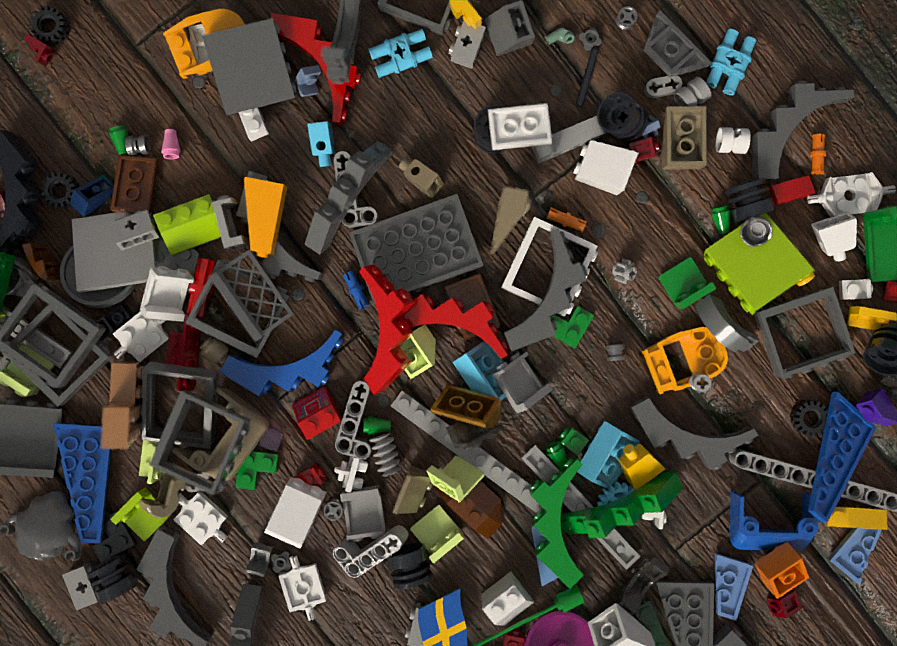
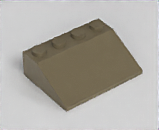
(511, 207)

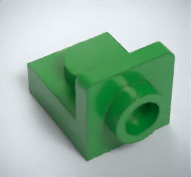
(573, 440)

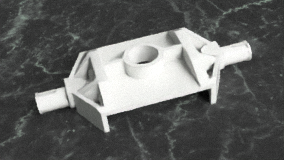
(865, 194)

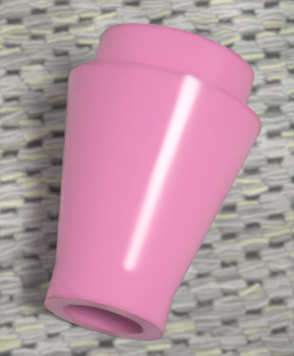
(170, 145)

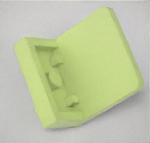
(16, 379)

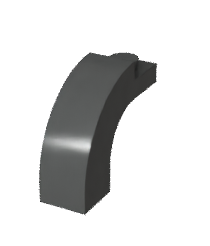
(722, 325)

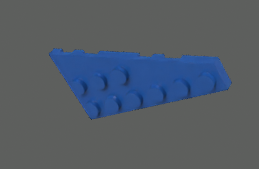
(841, 448)
(86, 476)

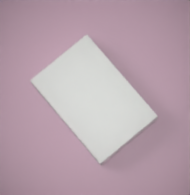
(520, 126)

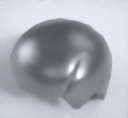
(756, 231)

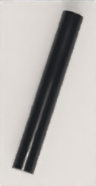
(587, 77)

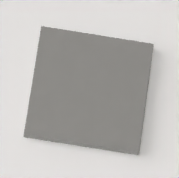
(101, 262)

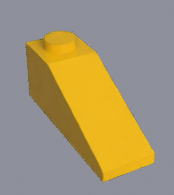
(858, 518)

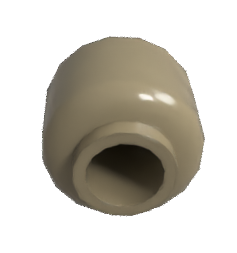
(214, 351)

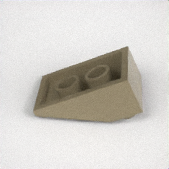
(684, 138)
(412, 491)

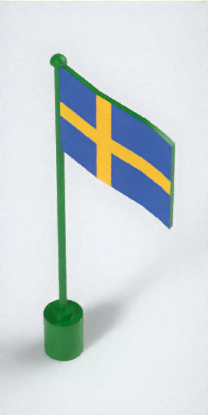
(444, 624)

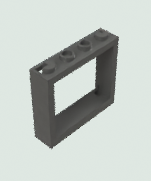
(384, 6)
(837, 321)
(95, 332)
(222, 334)
(56, 394)
(147, 409)
(172, 430)

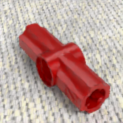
(203, 270)

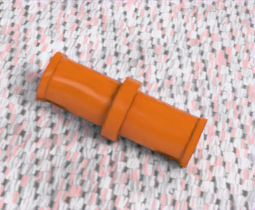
(818, 154)
(566, 219)

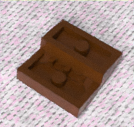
(41, 261)

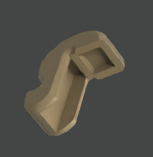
(167, 498)

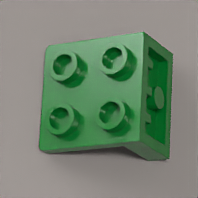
(685, 283)

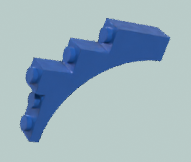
(258, 377)

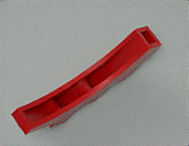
(305, 35)
(452, 313)
(394, 331)

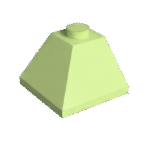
(420, 351)

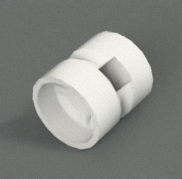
(736, 140)

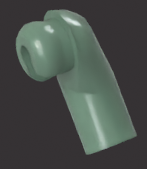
(561, 35)

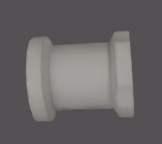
(702, 387)

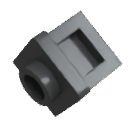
(259, 559)

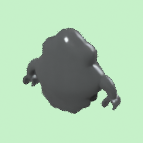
(45, 528)

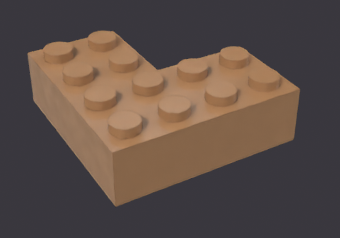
(121, 415)

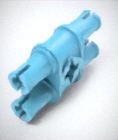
(403, 42)
(739, 59)

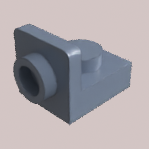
(306, 80)

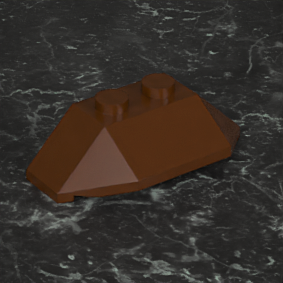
(478, 509)

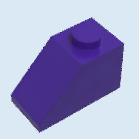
(877, 408)

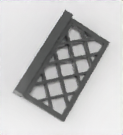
(241, 309)

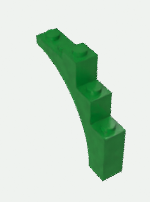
(601, 520)
(547, 522)

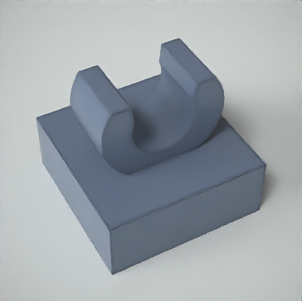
(653, 124)

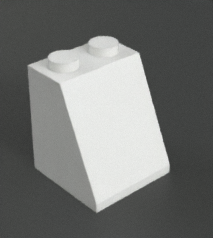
(605, 166)
(295, 512)
(505, 600)
(618, 628)

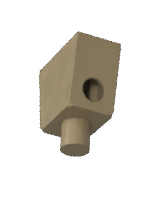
(421, 177)

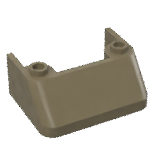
(211, 463)

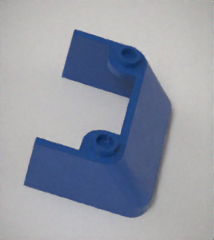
(747, 535)

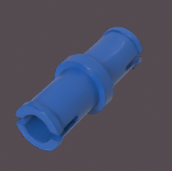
(356, 289)

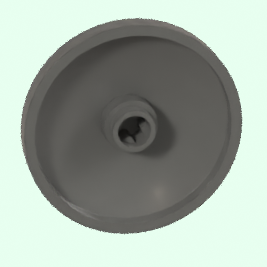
(93, 299)

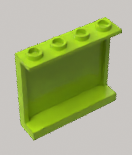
(760, 271)

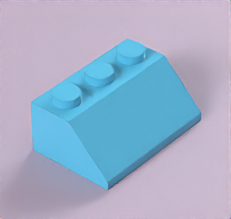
(477, 369)
(603, 454)

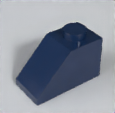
(92, 195)

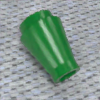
(118, 137)
(721, 218)
(375, 425)
(557, 453)

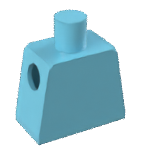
(320, 133)

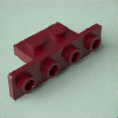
(184, 352)

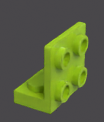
(137, 519)

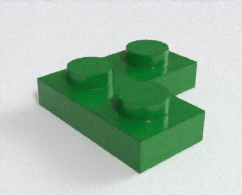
(573, 330)
(256, 461)

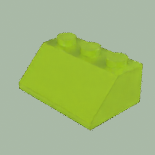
(188, 225)

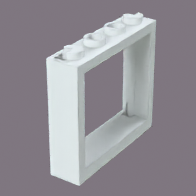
(575, 290)

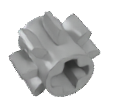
(624, 271)

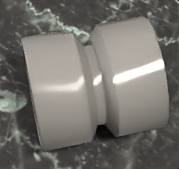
(695, 92)

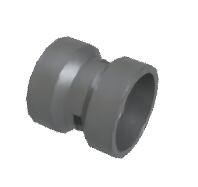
(137, 144)

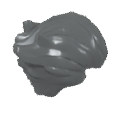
(21, 278)

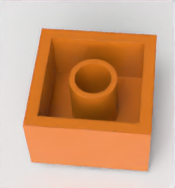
(782, 569)

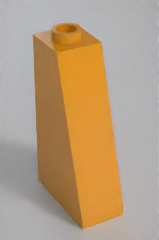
(264, 213)

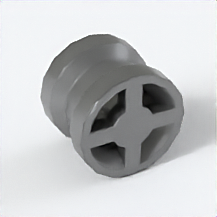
(629, 14)
(615, 352)
(331, 512)

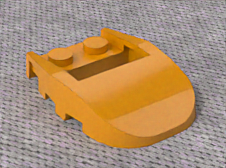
(180, 45)
(701, 351)

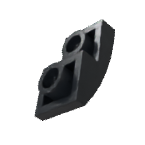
(114, 320)

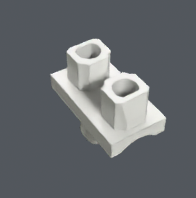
(350, 481)

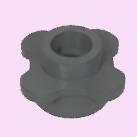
(592, 33)
(286, 565)

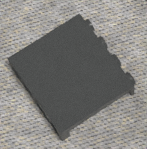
(249, 66)
(28, 438)

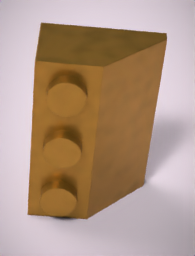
(468, 406)

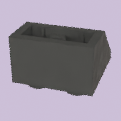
(509, 28)

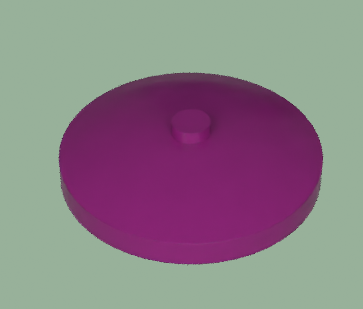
(559, 630)

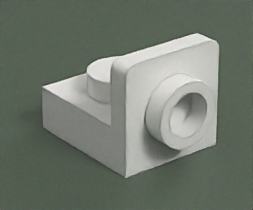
(855, 289)
(660, 518)

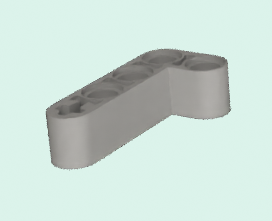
(569, 139)
(354, 209)
(356, 417)
(358, 561)

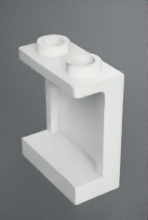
(165, 293)

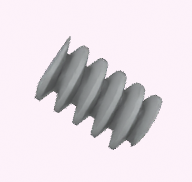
(386, 455)

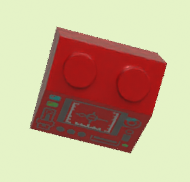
(316, 413)

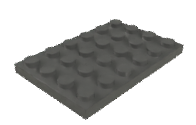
(419, 245)

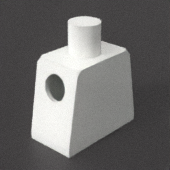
(836, 235)

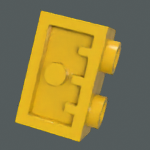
(869, 318)

